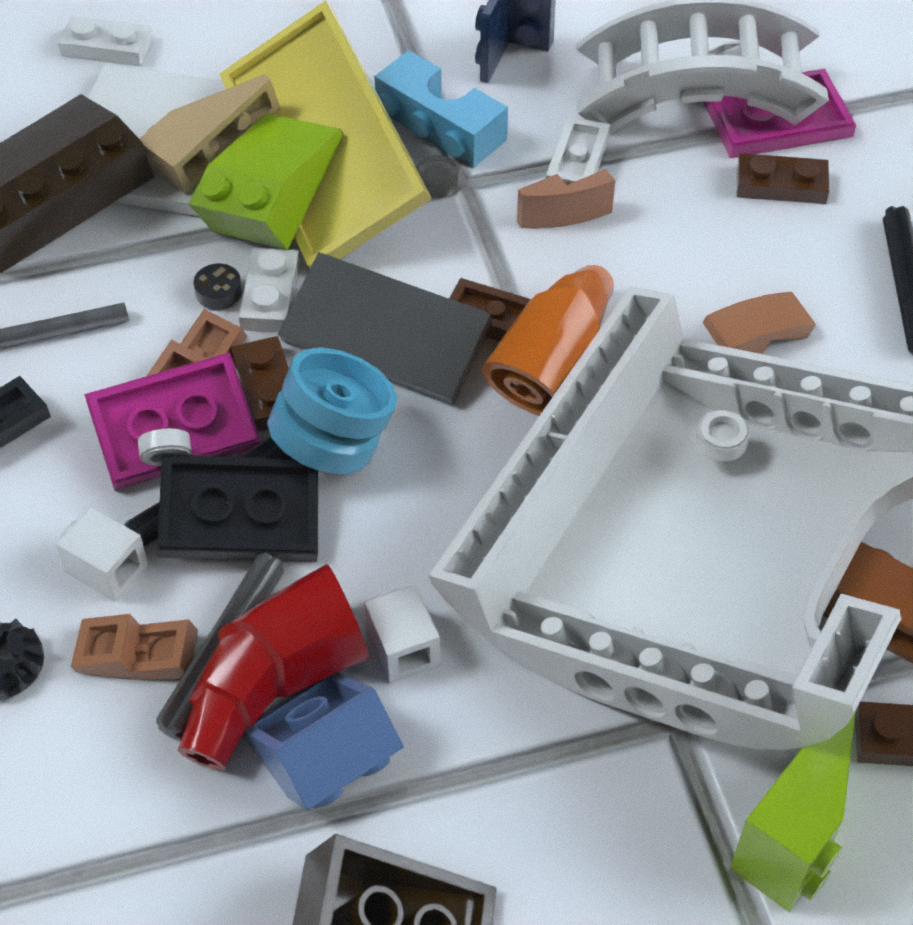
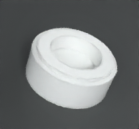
(722, 435)
(163, 442)

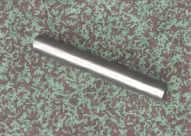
(63, 325)

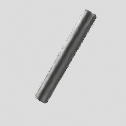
(253, 589)

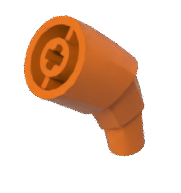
(549, 338)

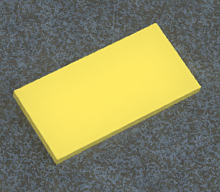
(324, 83)

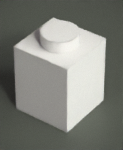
(102, 553)
(402, 632)

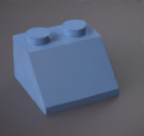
(324, 739)

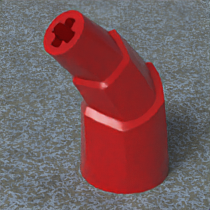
(270, 654)

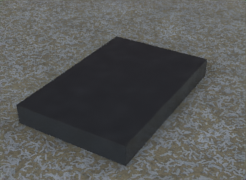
(237, 508)

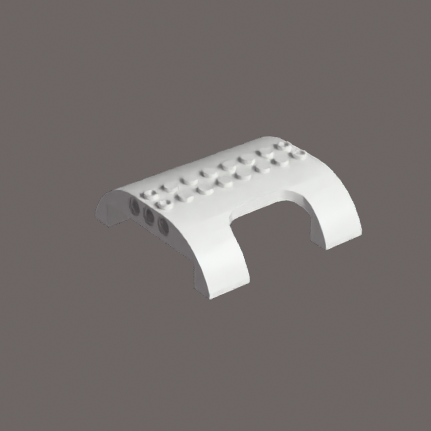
(684, 577)

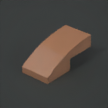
(555, 204)
(758, 320)
(205, 339)
(126, 650)

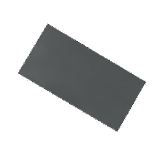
(394, 326)

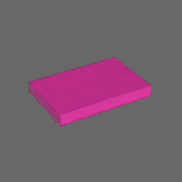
(759, 131)
(195, 398)

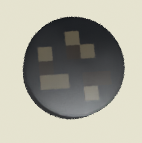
(217, 286)

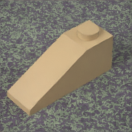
(197, 133)

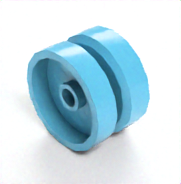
(331, 410)

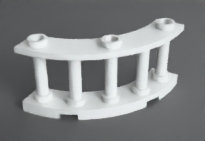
(700, 76)

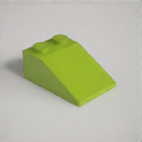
(266, 180)
(793, 828)

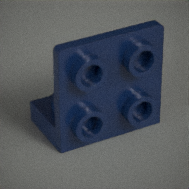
(512, 21)

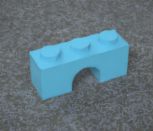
(462, 126)

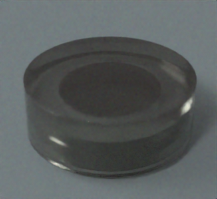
(439, 175)

